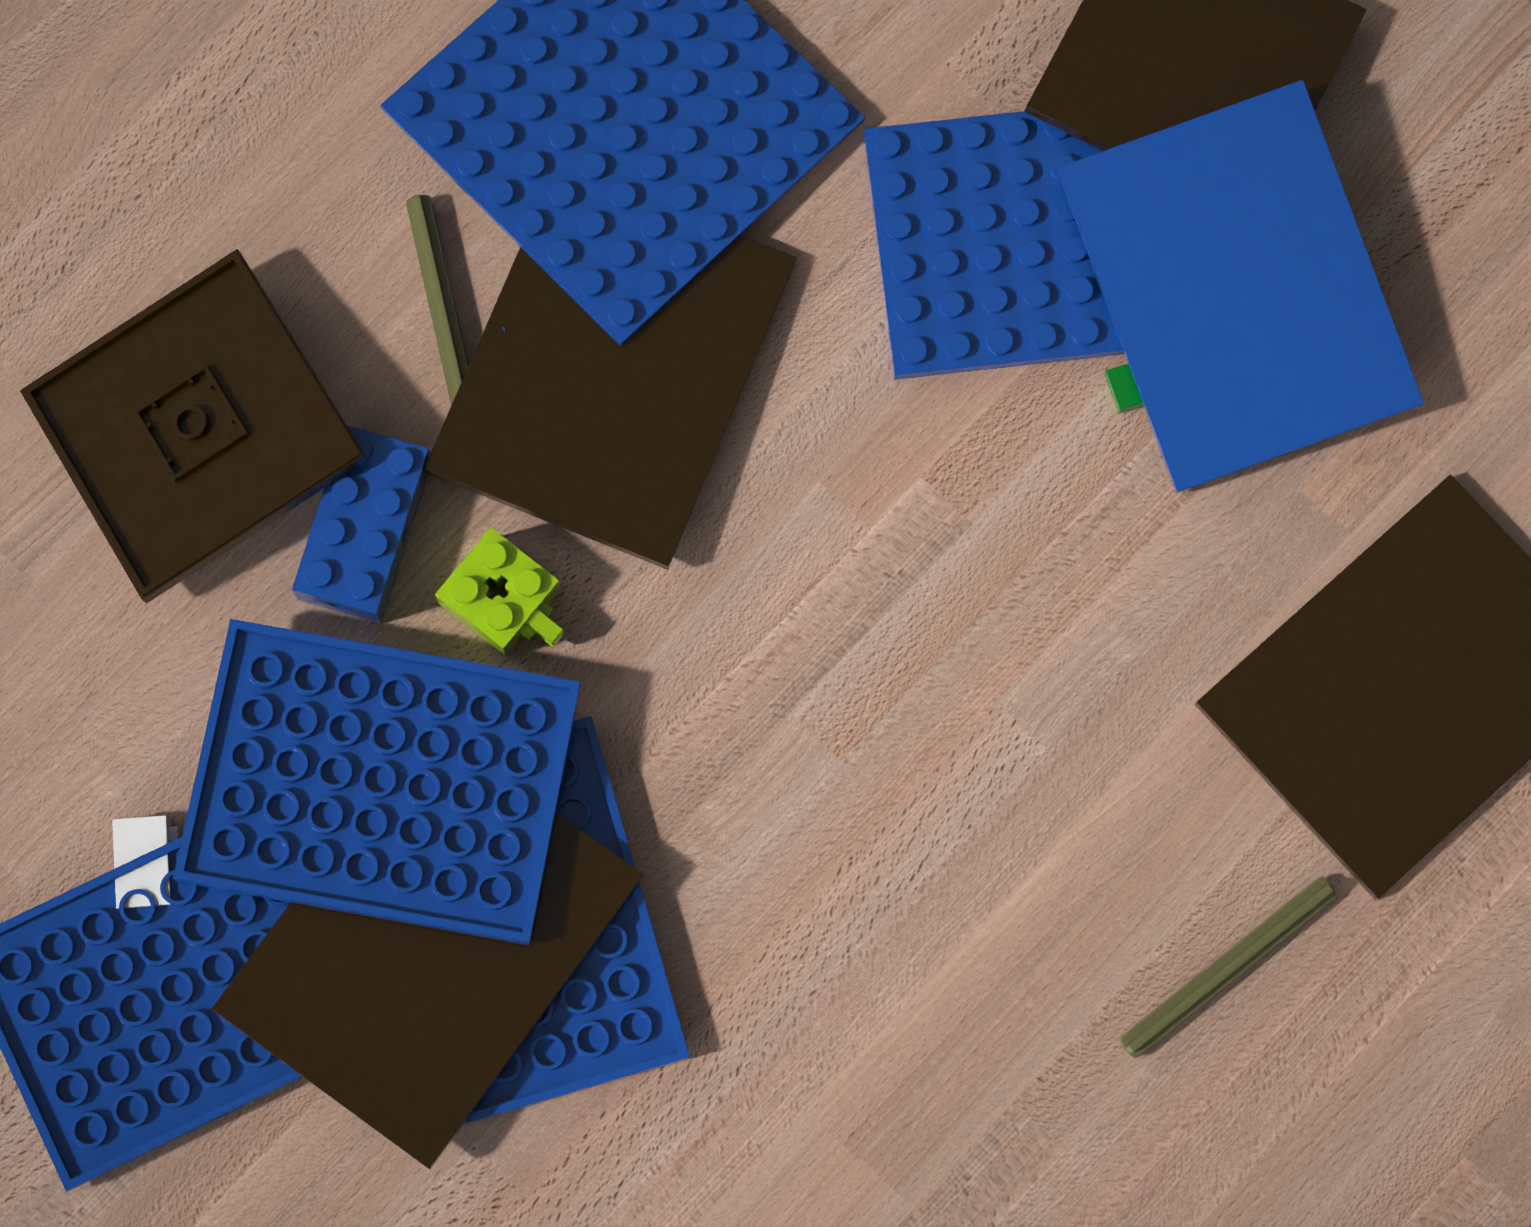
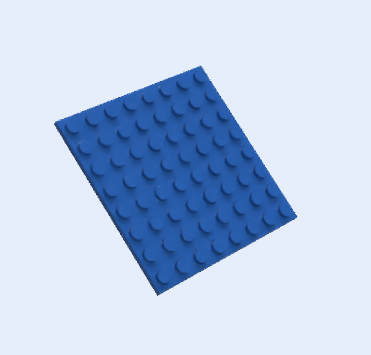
(622, 136)

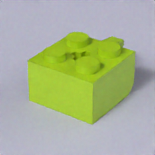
(507, 619)

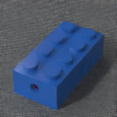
(363, 529)

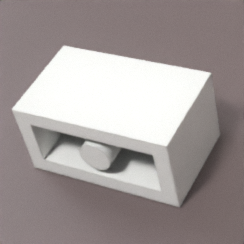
(133, 839)

